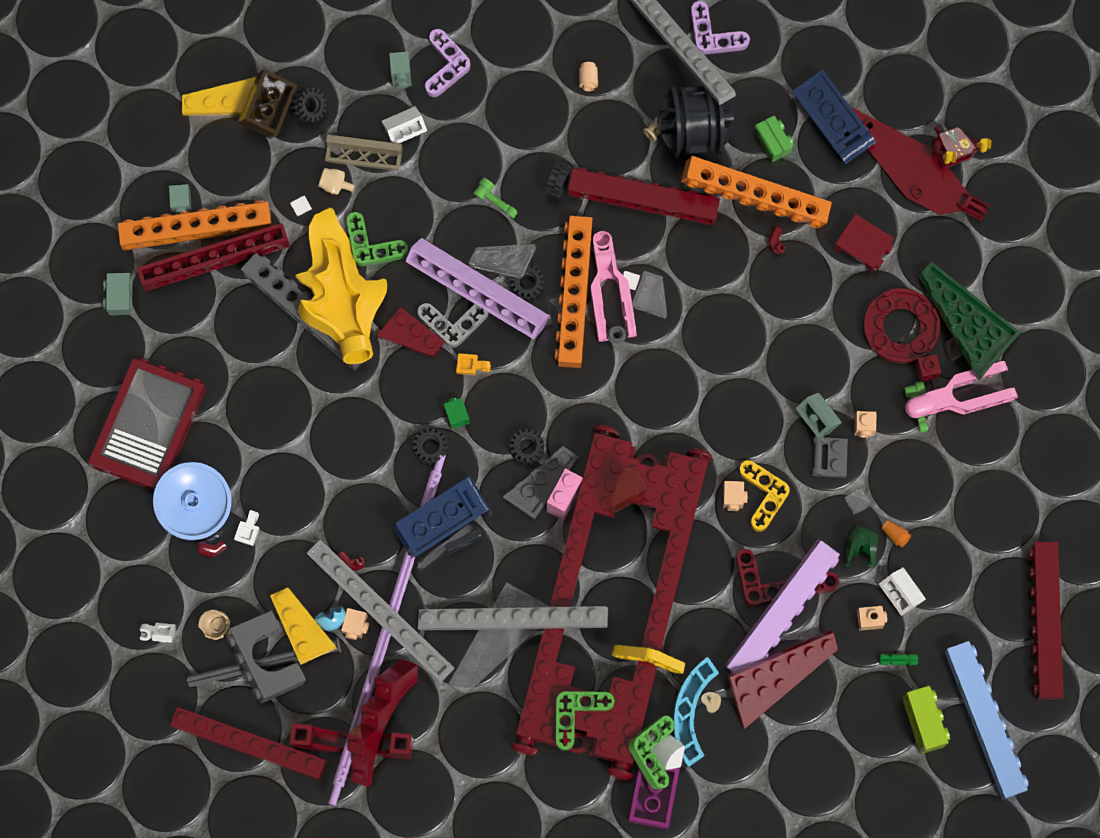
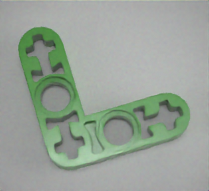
(365, 248)
(576, 706)
(646, 746)

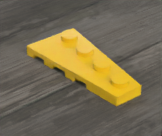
(220, 100)
(302, 630)

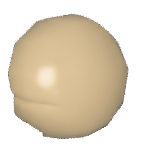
(214, 624)

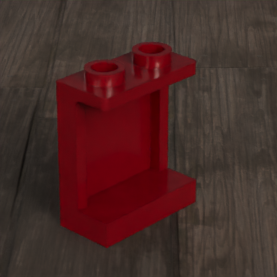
(865, 243)

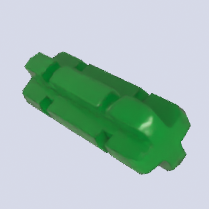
(898, 659)

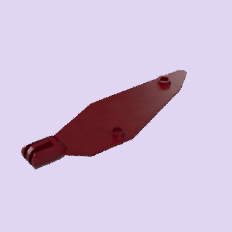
(919, 173)

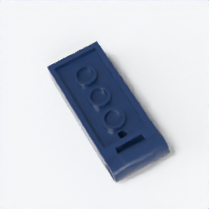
(833, 117)
(440, 517)

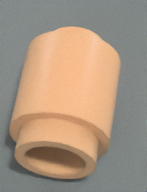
(588, 76)

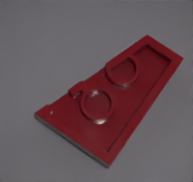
(410, 333)

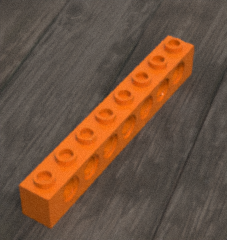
(819, 207)
(583, 227)
(167, 235)

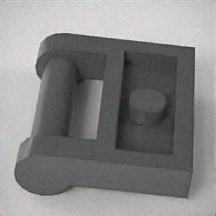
(835, 457)

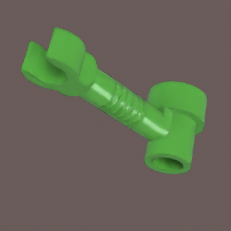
(484, 190)
(914, 391)

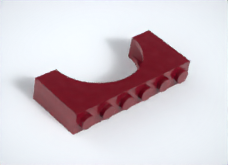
(317, 739)

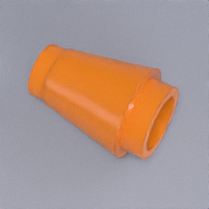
(896, 533)

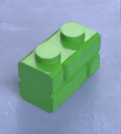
(773, 138)

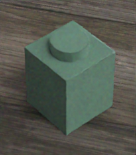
(180, 198)

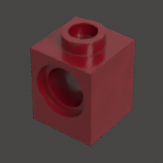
(928, 368)

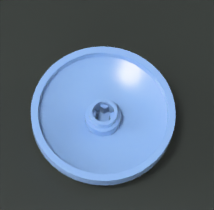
(192, 501)

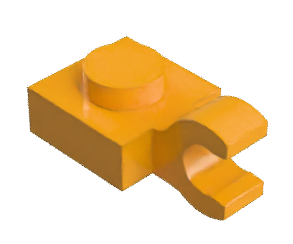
(468, 364)

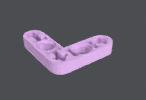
(712, 39)
(452, 61)

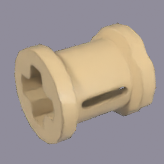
(652, 135)

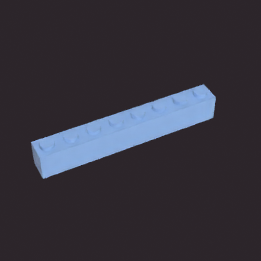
(985, 720)

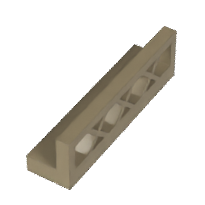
(367, 147)

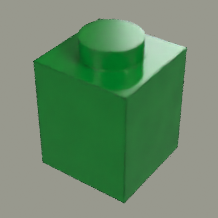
(456, 412)

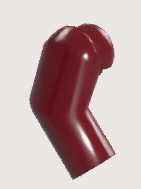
(774, 241)
(210, 550)
(354, 564)

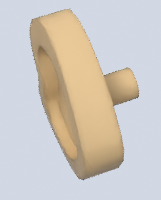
(711, 701)

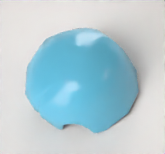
(333, 620)

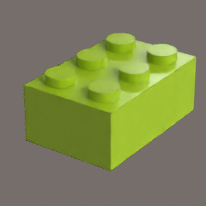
(926, 719)

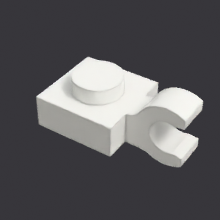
(248, 531)
(160, 632)

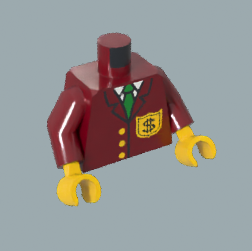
(955, 147)

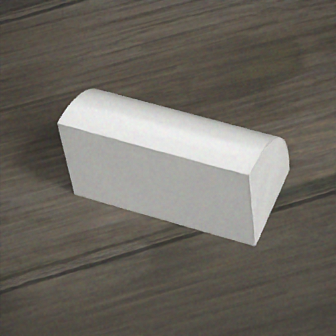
(404, 125)
(902, 591)
(668, 751)

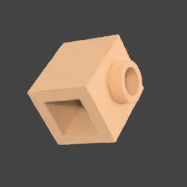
(865, 424)
(734, 495)
(871, 618)
(355, 624)

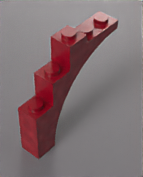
(375, 714)

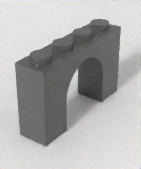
(265, 684)

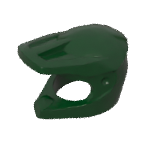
(861, 540)

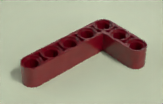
(761, 590)

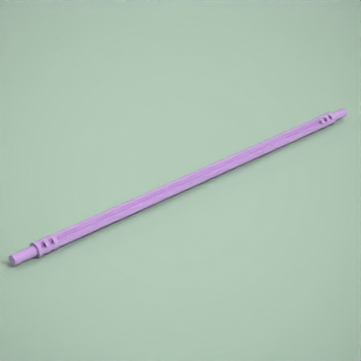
(345, 761)

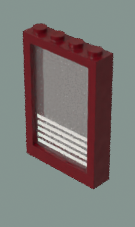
(147, 424)

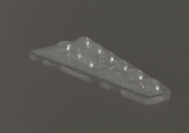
(493, 645)

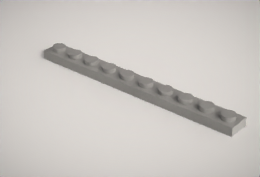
(685, 50)
(380, 611)
(513, 618)

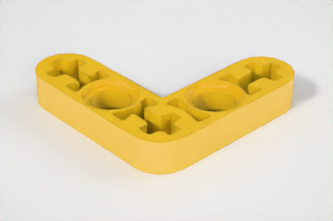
(772, 495)
(649, 655)

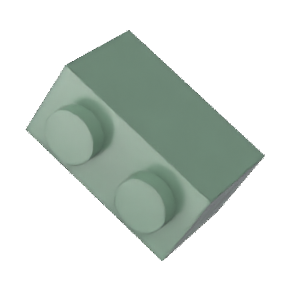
(400, 70)
(119, 294)
(818, 415)

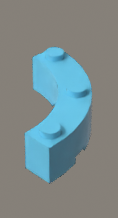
(685, 707)

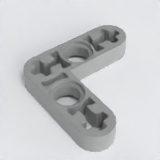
(456, 329)

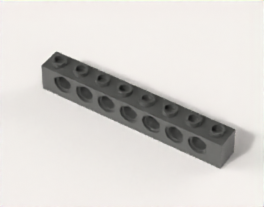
(252, 272)

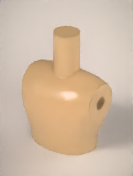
(333, 180)

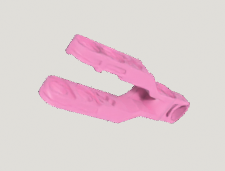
(607, 269)
(943, 399)

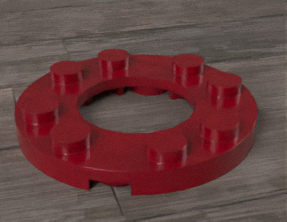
(910, 301)

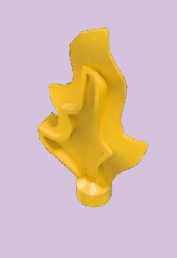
(342, 298)

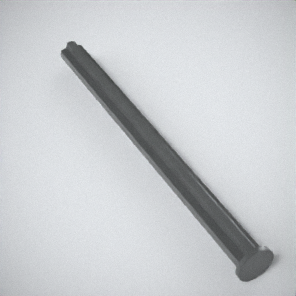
(235, 670)

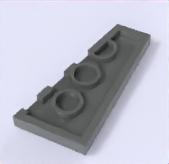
(536, 489)

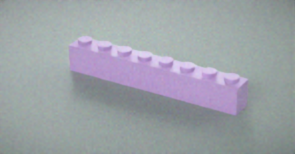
(477, 288)
(784, 606)

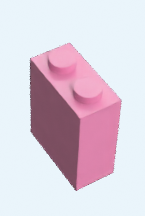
(564, 494)

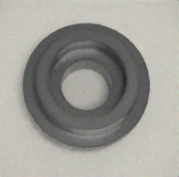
(616, 329)

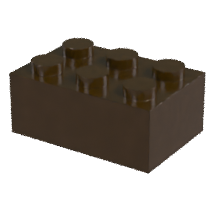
(267, 104)

